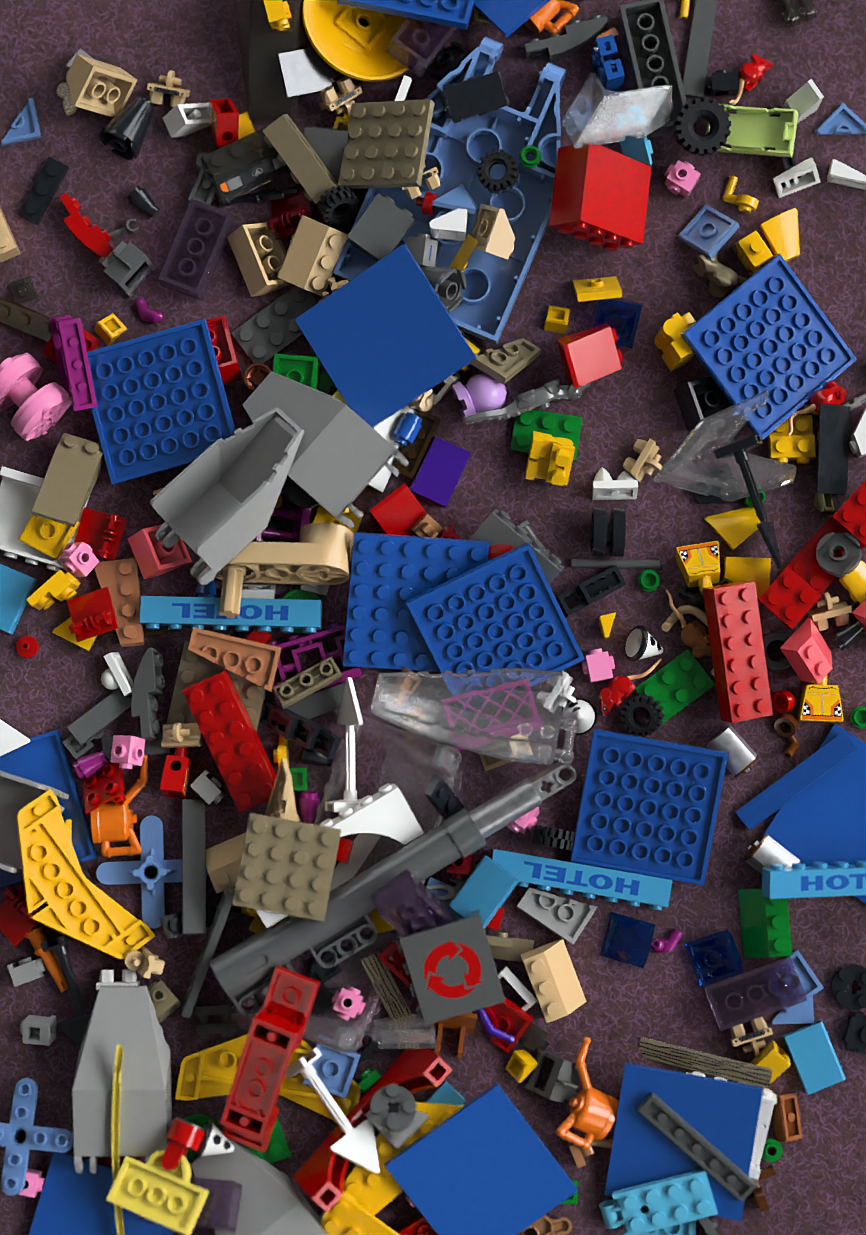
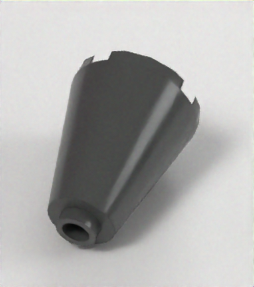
(447, 284)

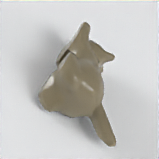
(720, 277)

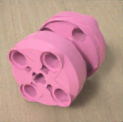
(37, 408)

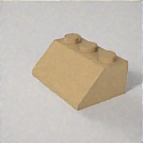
(99, 86)
(312, 255)
(258, 257)
(224, 862)
(553, 980)

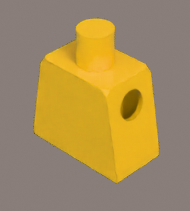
(773, 1058)

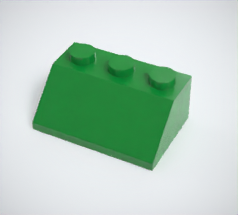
(764, 925)

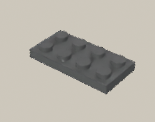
(274, 326)

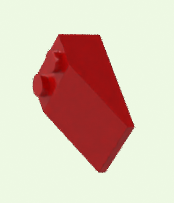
(224, 350)

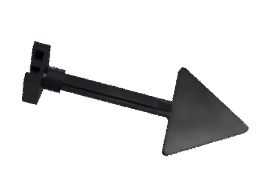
(739, 451)
(73, 1027)

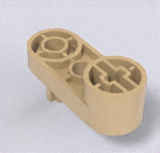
(317, 559)

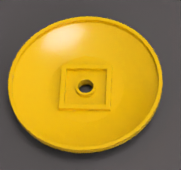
(348, 45)

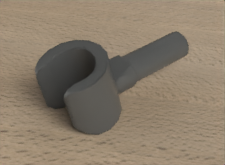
(125, 229)

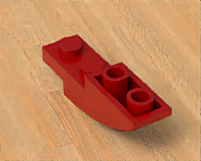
(92, 239)

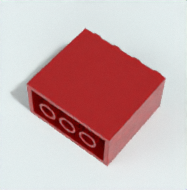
(600, 196)

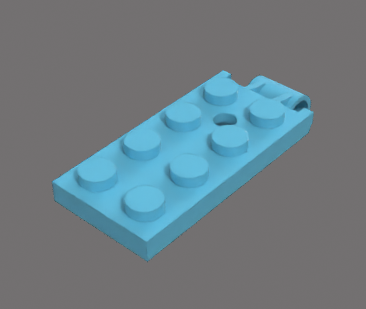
(669, 1202)

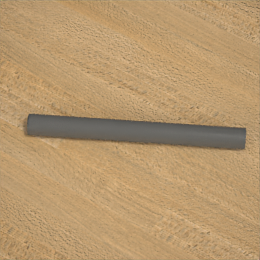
(620, 563)

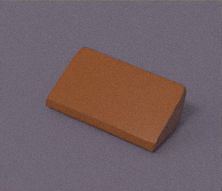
(787, 1118)

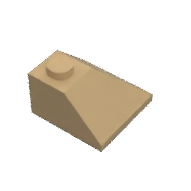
(493, 232)

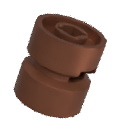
(255, 375)

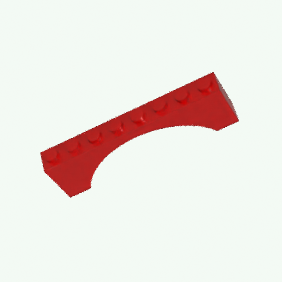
(325, 1171)

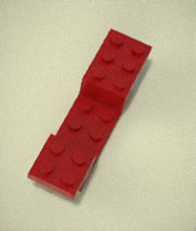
(802, 579)
(265, 1058)

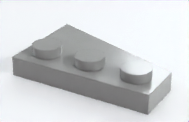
(558, 914)

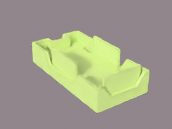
(756, 129)

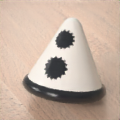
(641, 644)
(582, 712)
(213, 1142)

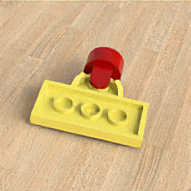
(162, 1185)

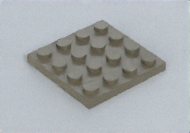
(386, 144)
(195, 668)
(287, 867)

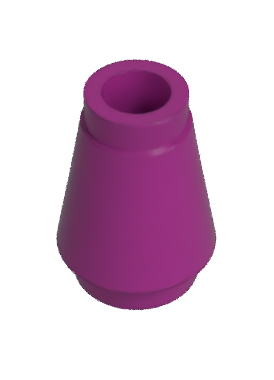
(89, 764)
(308, 806)

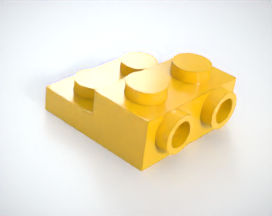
(278, 14)
(797, 446)
(60, 585)

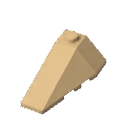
(282, 796)

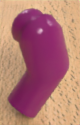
(146, 314)
(666, 944)

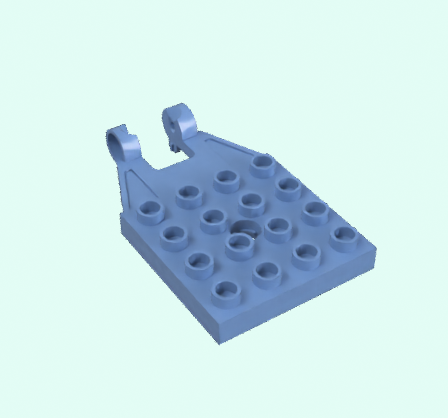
(456, 151)

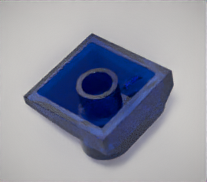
(622, 316)
(627, 940)
(714, 957)

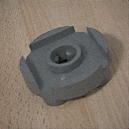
(838, 541)
(393, 1095)

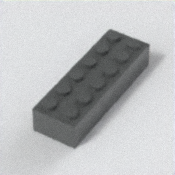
(651, 53)

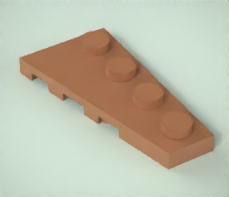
(124, 588)
(241, 656)

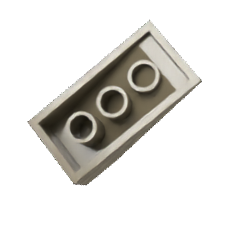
(69, 480)

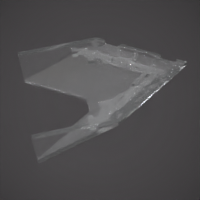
(609, 116)
(698, 470)

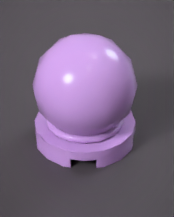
(479, 394)

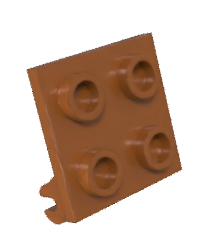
(463, 1022)

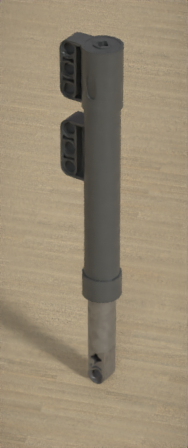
(251, 964)

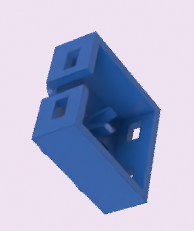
(607, 73)

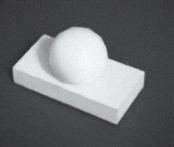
(117, 674)

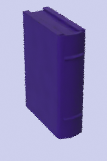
(439, 471)

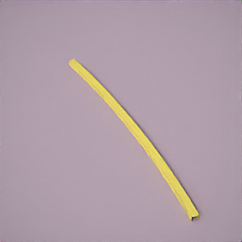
(115, 1131)

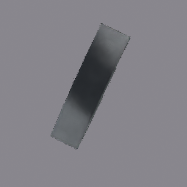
(590, 591)
(300, 729)

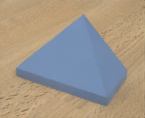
(457, 199)

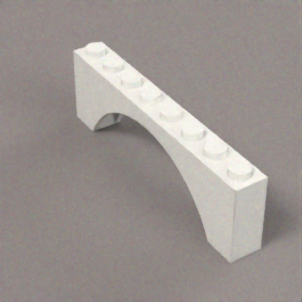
(379, 814)

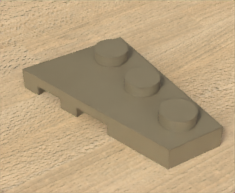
(508, 360)

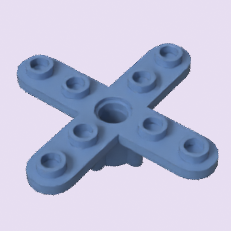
(135, 871)
(36, 1137)

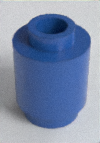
(407, 429)

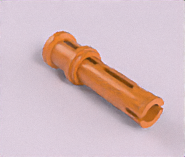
(48, 957)

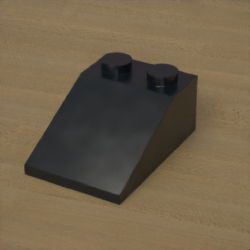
(700, 400)

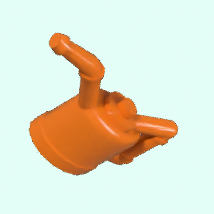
(542, 18)
(116, 822)
(589, 1109)

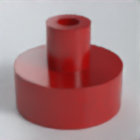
(426, 203)
(32, 646)
(783, 701)

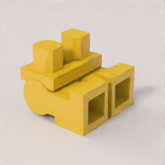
(669, 340)
(549, 458)

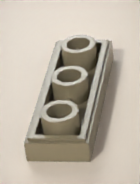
(295, 688)

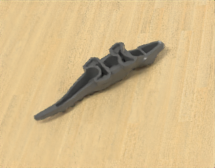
(528, 400)

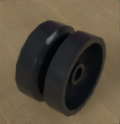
(606, 532)

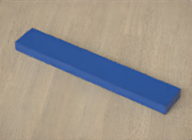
(796, 780)

